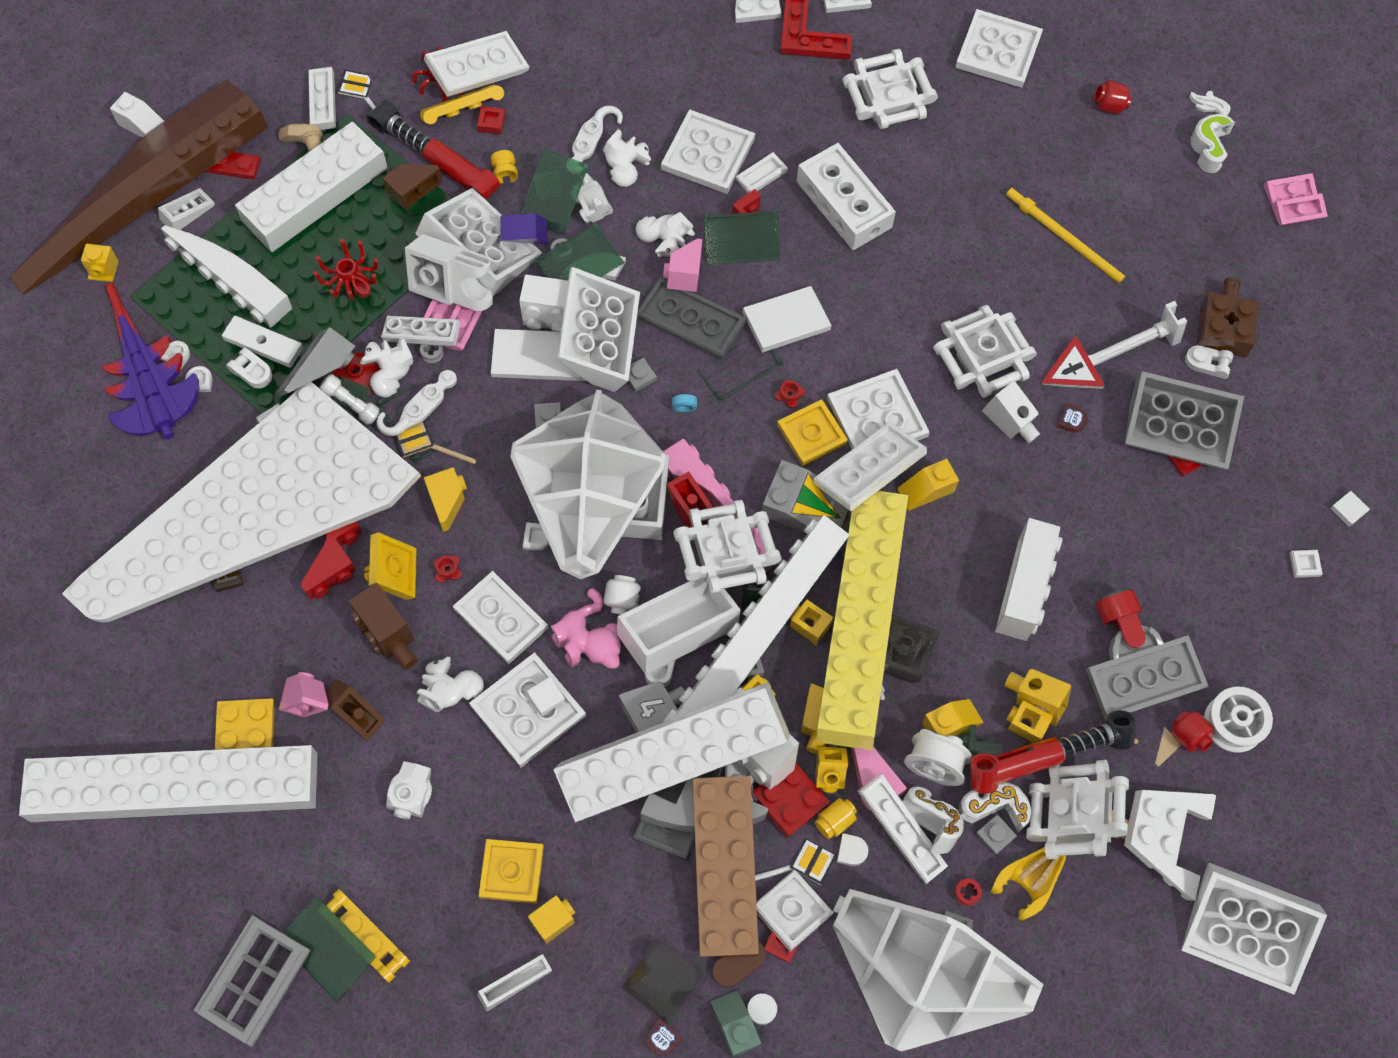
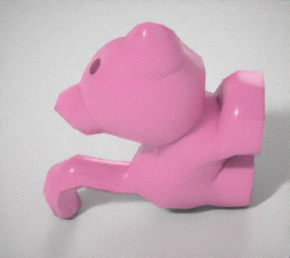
(599, 644)

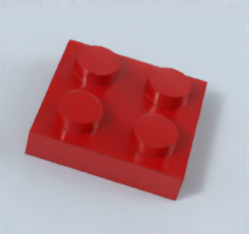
(791, 801)

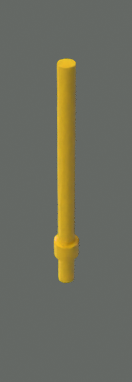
(1029, 206)

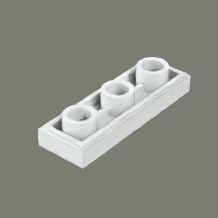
(421, 330)
(249, 335)

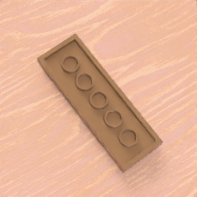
(725, 866)

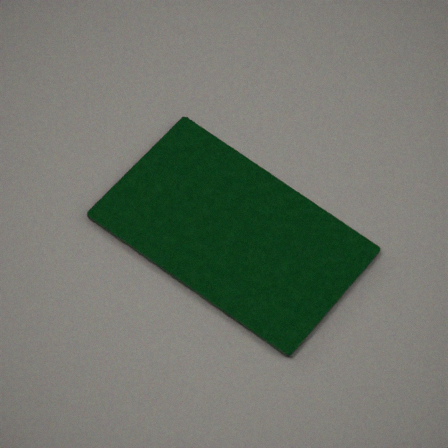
(200, 313)

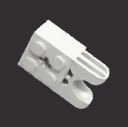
(447, 273)

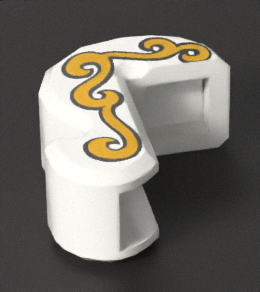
(1006, 796)
(936, 817)

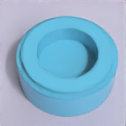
(684, 403)

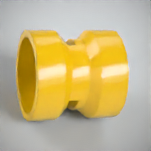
(503, 164)

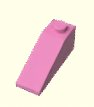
(869, 765)

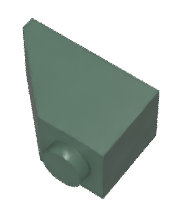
(735, 1024)

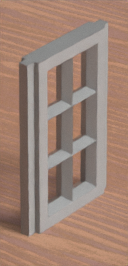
(275, 992)

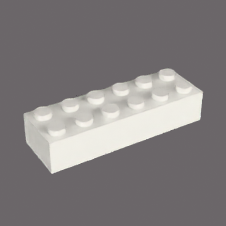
(311, 186)

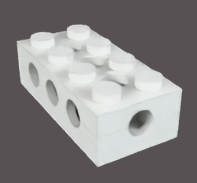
(845, 196)

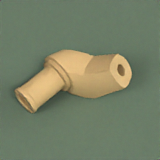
(302, 133)

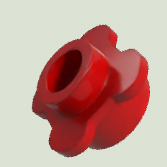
(794, 388)
(447, 561)

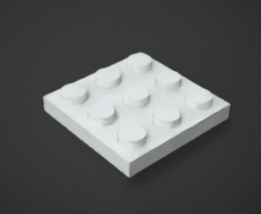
(999, 48)
(708, 151)
(873, 404)
(514, 717)

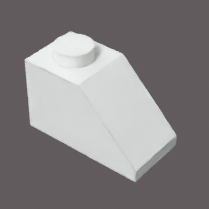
(135, 115)

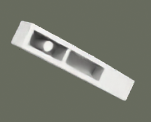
(231, 276)

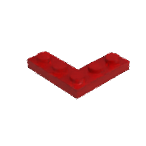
(808, 43)
(237, 165)

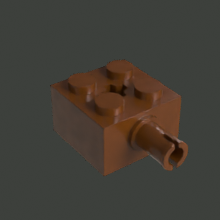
(1228, 321)
(383, 625)

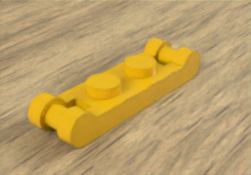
(452, 106)
(370, 936)

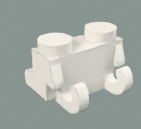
(593, 200)

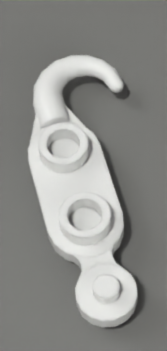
(592, 132)
(420, 405)

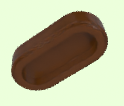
(734, 968)

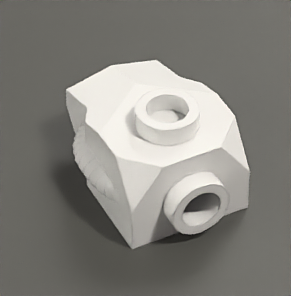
(409, 791)

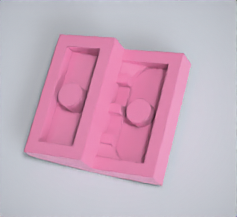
(1295, 199)
(466, 317)

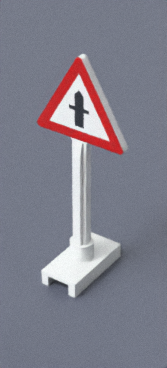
(1077, 368)

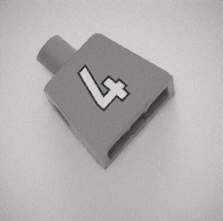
(649, 704)

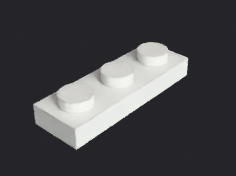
(322, 98)

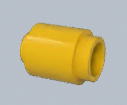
(836, 818)

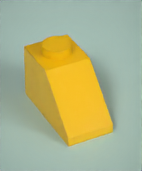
(929, 484)
(446, 495)
(952, 718)

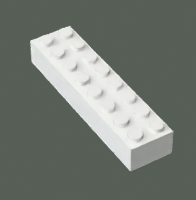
(672, 752)

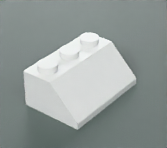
(773, 764)

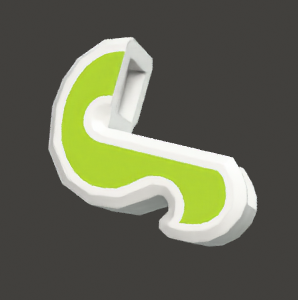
(1207, 143)

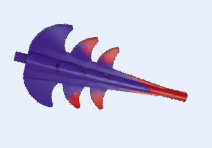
(156, 403)

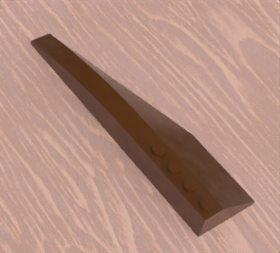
(148, 175)

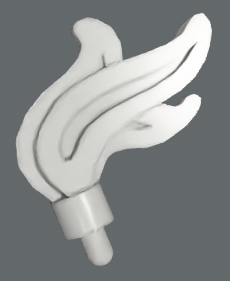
(1210, 103)

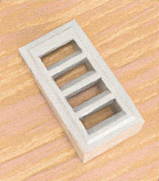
(182, 219)

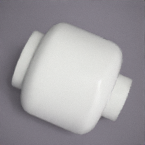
(621, 594)

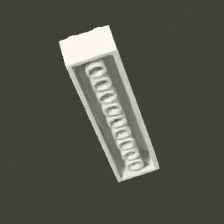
(169, 783)

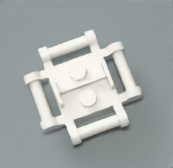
(890, 90)
(985, 346)
(726, 546)
(1078, 810)

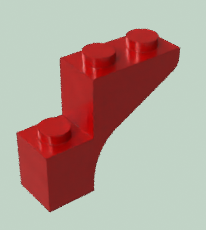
(332, 563)

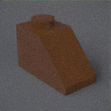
(411, 182)
(353, 709)

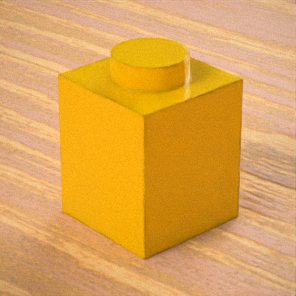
(552, 918)

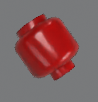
(1112, 97)
(1193, 731)

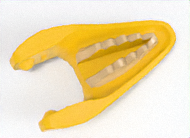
(1035, 875)

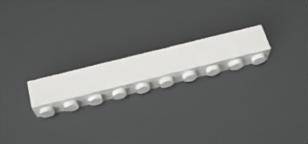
(765, 617)

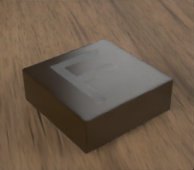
(228, 581)

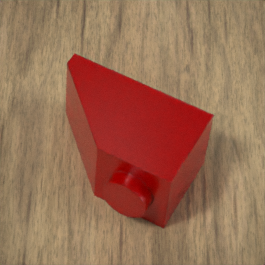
(686, 496)

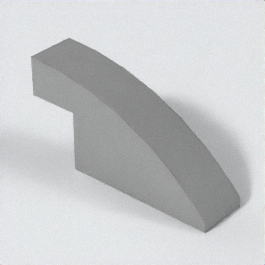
(681, 815)

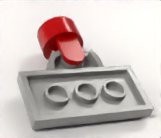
(1140, 665)

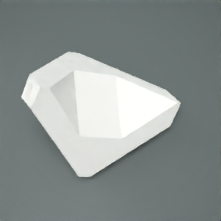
(587, 479)
(927, 972)

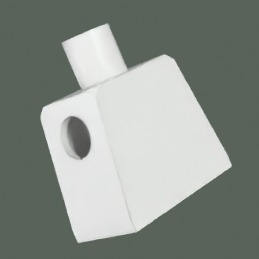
(1013, 413)

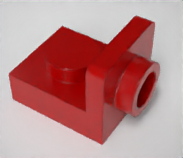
(748, 203)

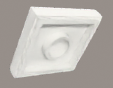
(792, 910)

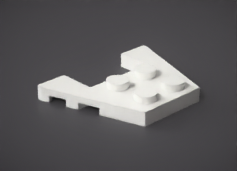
(1157, 832)

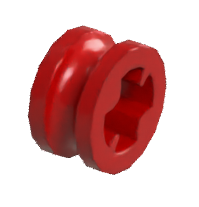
(973, 899)

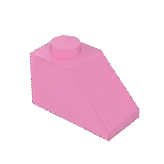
(684, 267)
(303, 695)

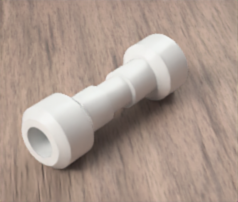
(366, 411)

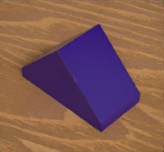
(523, 228)

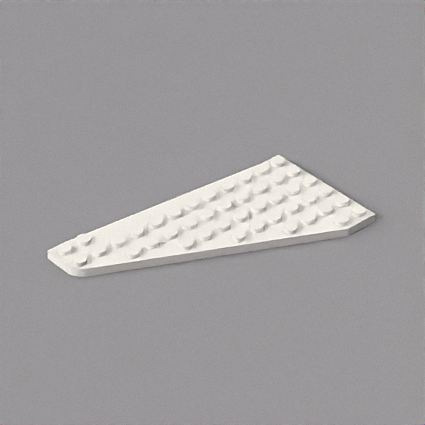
(274, 489)

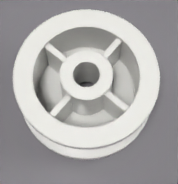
(1239, 719)
(938, 758)

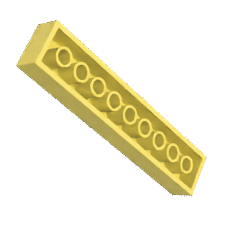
(862, 622)

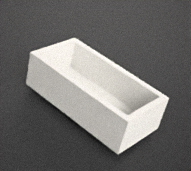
(1029, 580)
(676, 623)

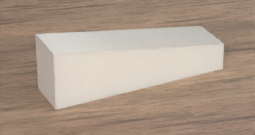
(513, 982)

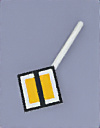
(356, 85)
(810, 861)

